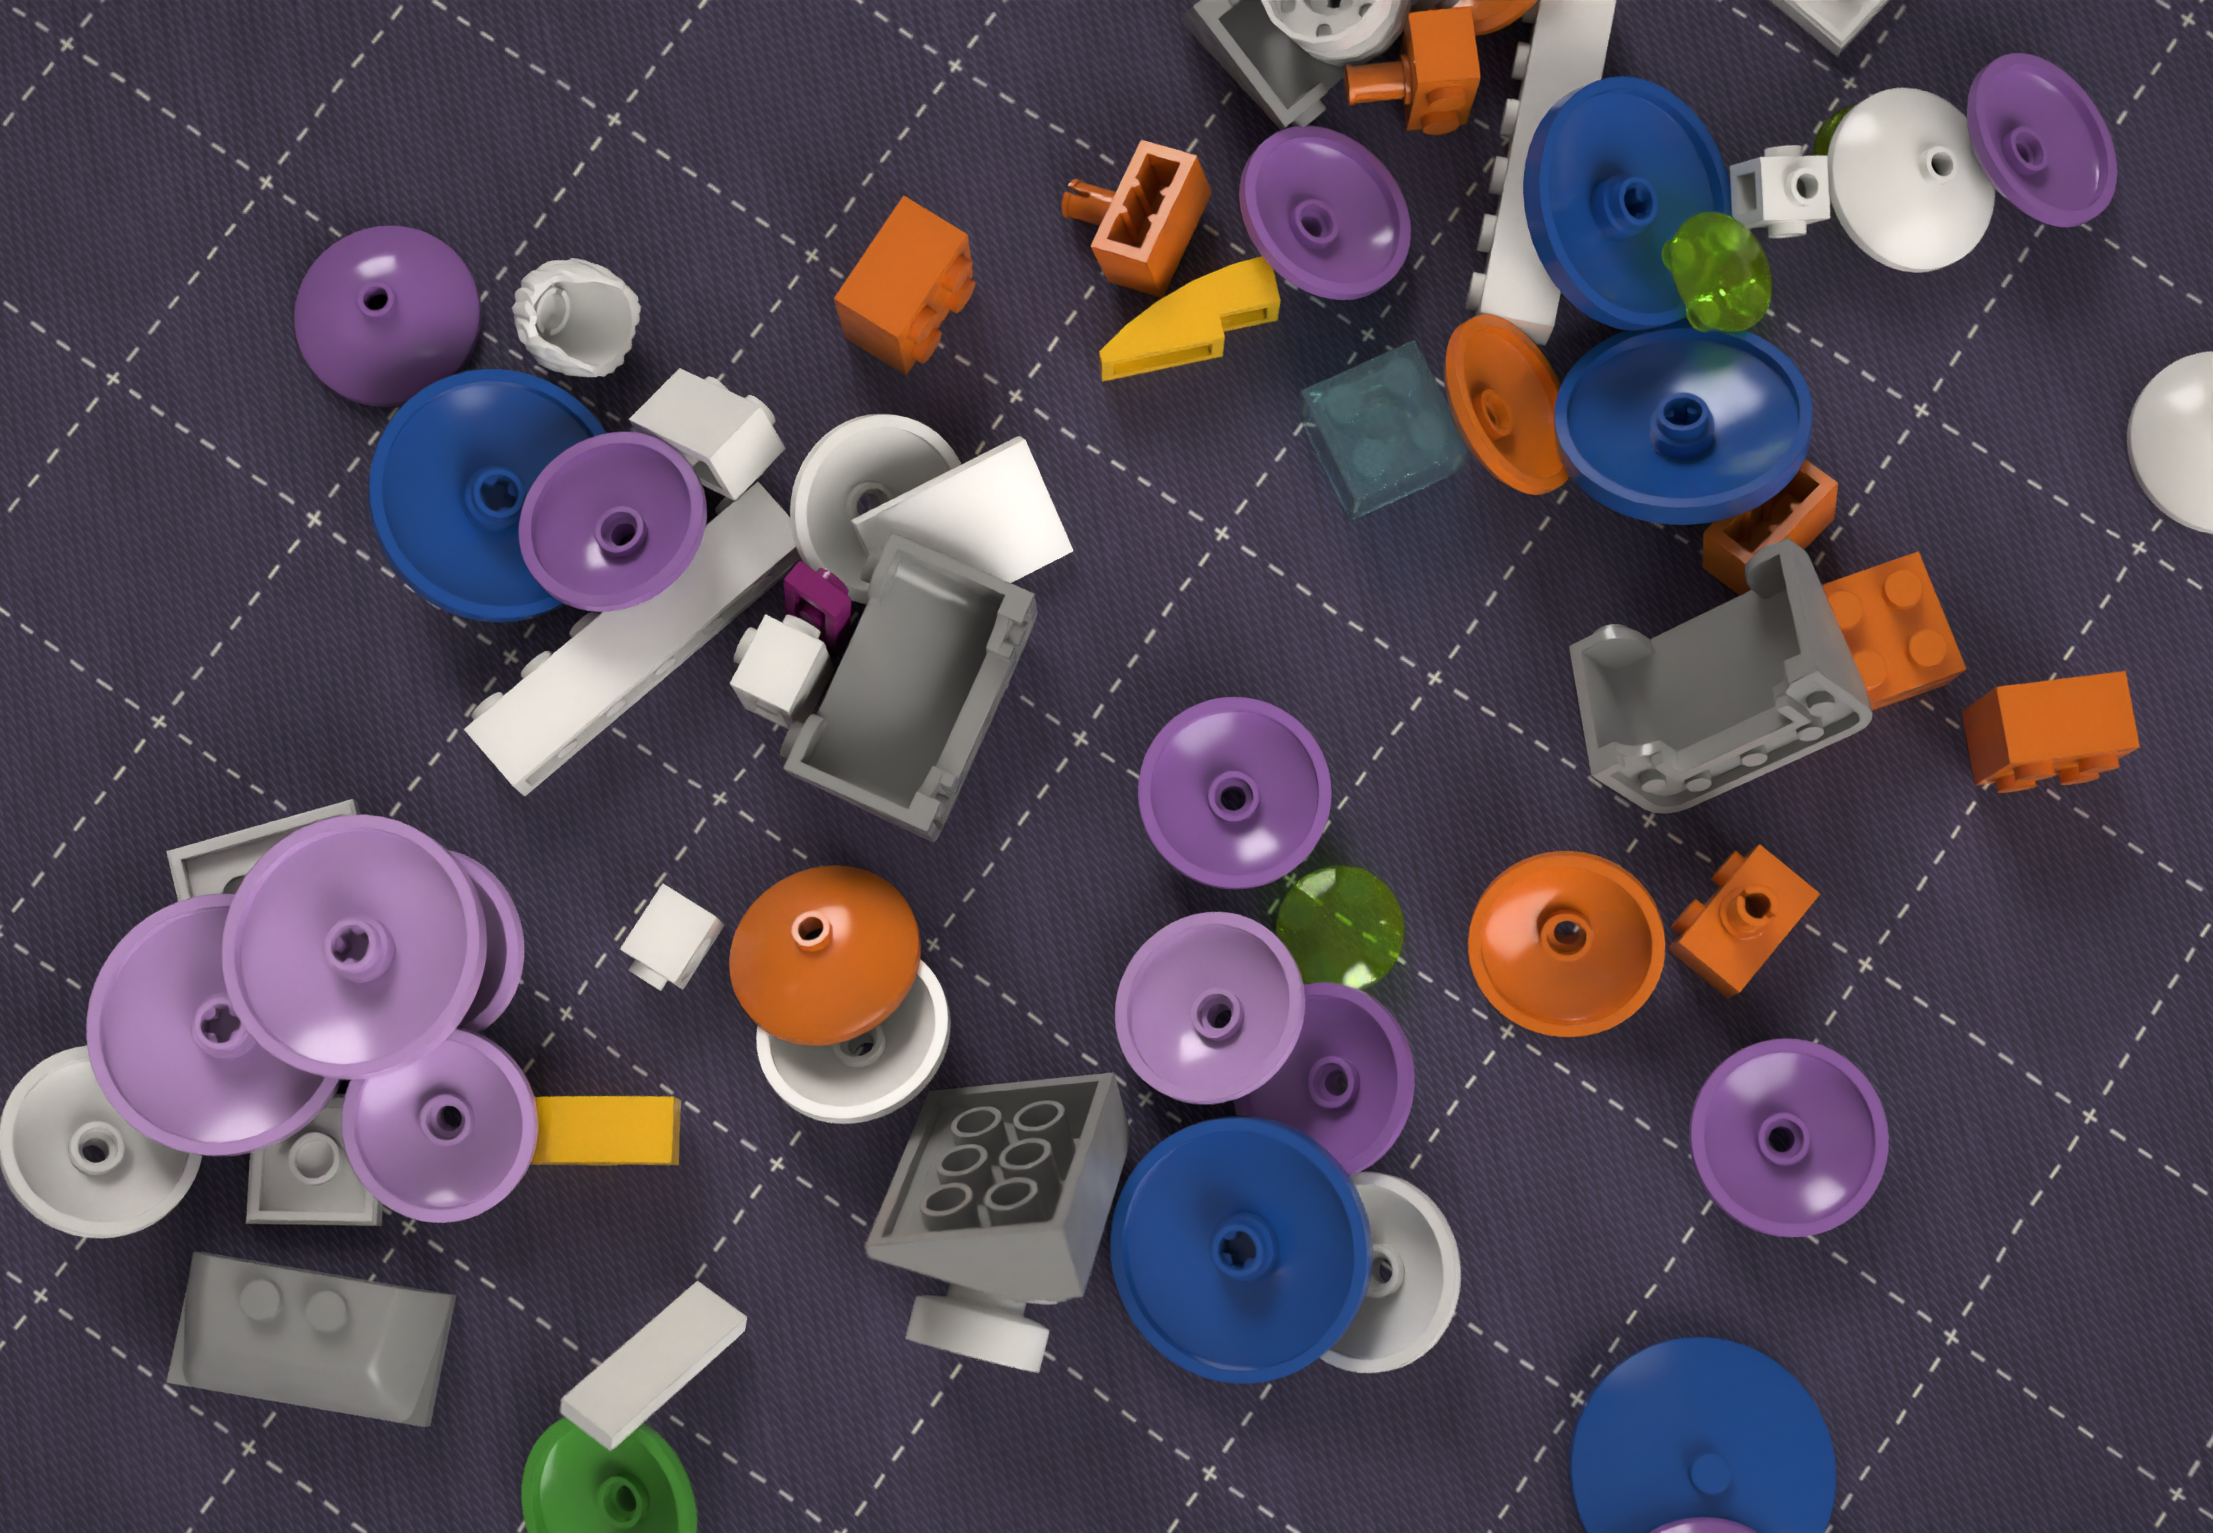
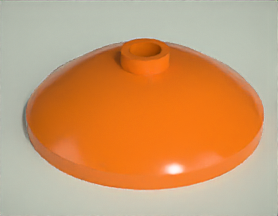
(1504, 403)
(843, 978)
(1559, 980)

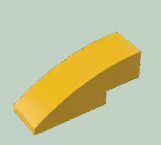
(1193, 320)
(607, 1130)

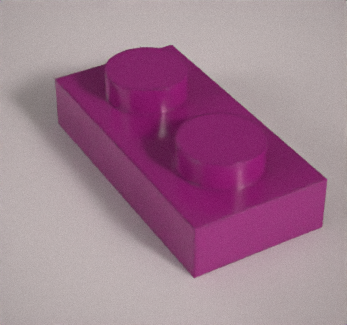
(820, 601)

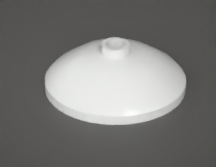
(1887, 185)
(2174, 441)
(860, 457)
(850, 1088)
(41, 1155)
(1417, 1303)

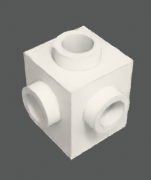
(1781, 191)

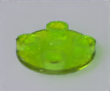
(1719, 272)
(1341, 926)

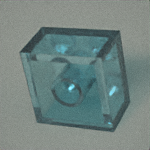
(1382, 430)

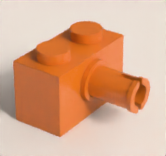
(1433, 72)
(1146, 219)
(1794, 513)
(1742, 919)

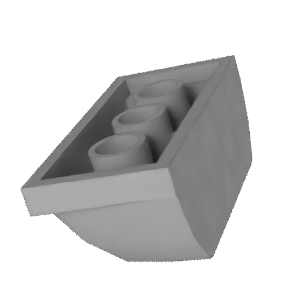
(311, 1339)

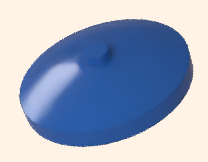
(1607, 189)
(1683, 423)
(454, 487)
(1241, 1249)
(1700, 1435)

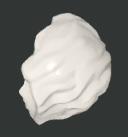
(576, 317)

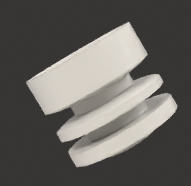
(1343, 34)
(979, 1327)

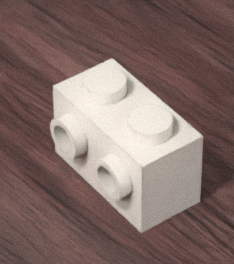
(717, 431)
(781, 670)

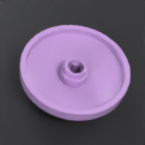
(354, 947)
(176, 1050)

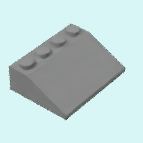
(1007, 1186)

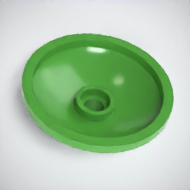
(585, 1488)

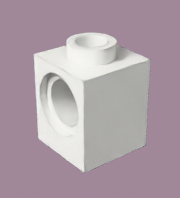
(670, 939)

